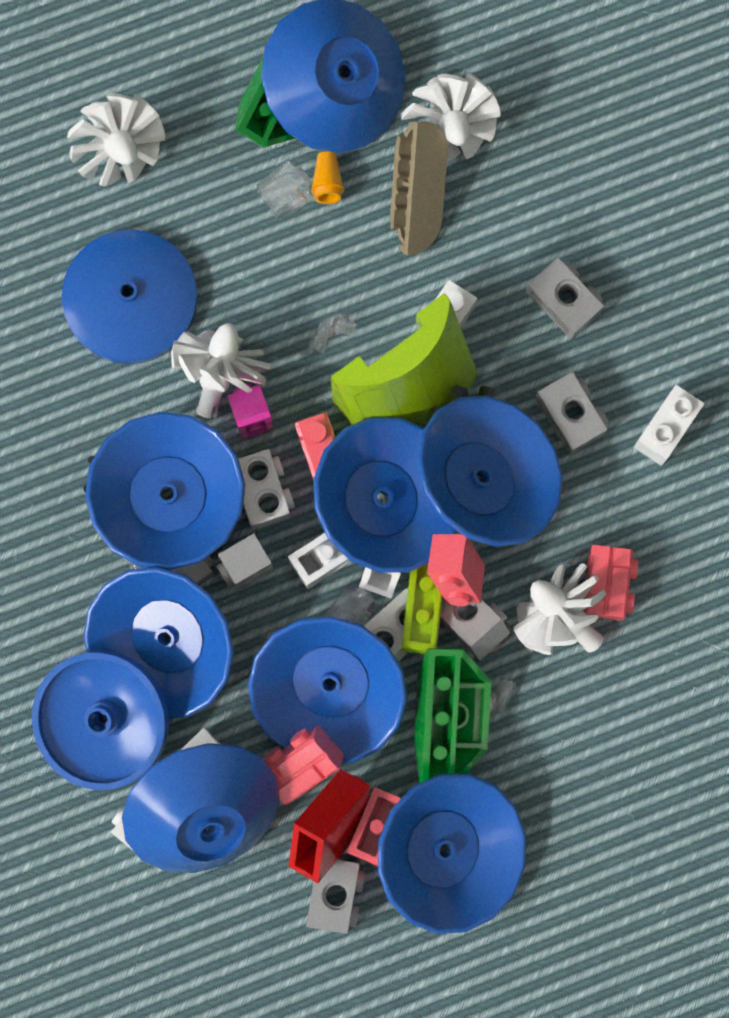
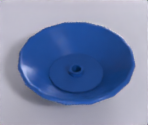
(305, 81)
(159, 455)
(510, 456)
(353, 469)
(131, 621)
(292, 693)
(200, 808)
(480, 861)

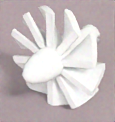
(461, 109)
(125, 132)
(217, 363)
(557, 614)

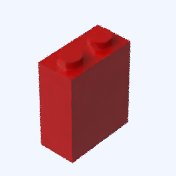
(328, 825)

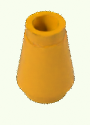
(327, 179)

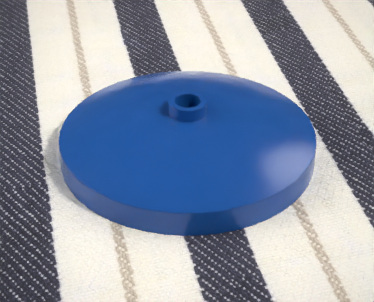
(133, 326)
(72, 725)

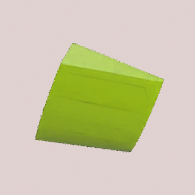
(411, 375)

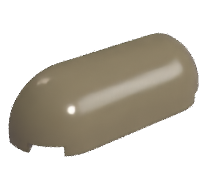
(418, 186)

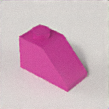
(250, 411)

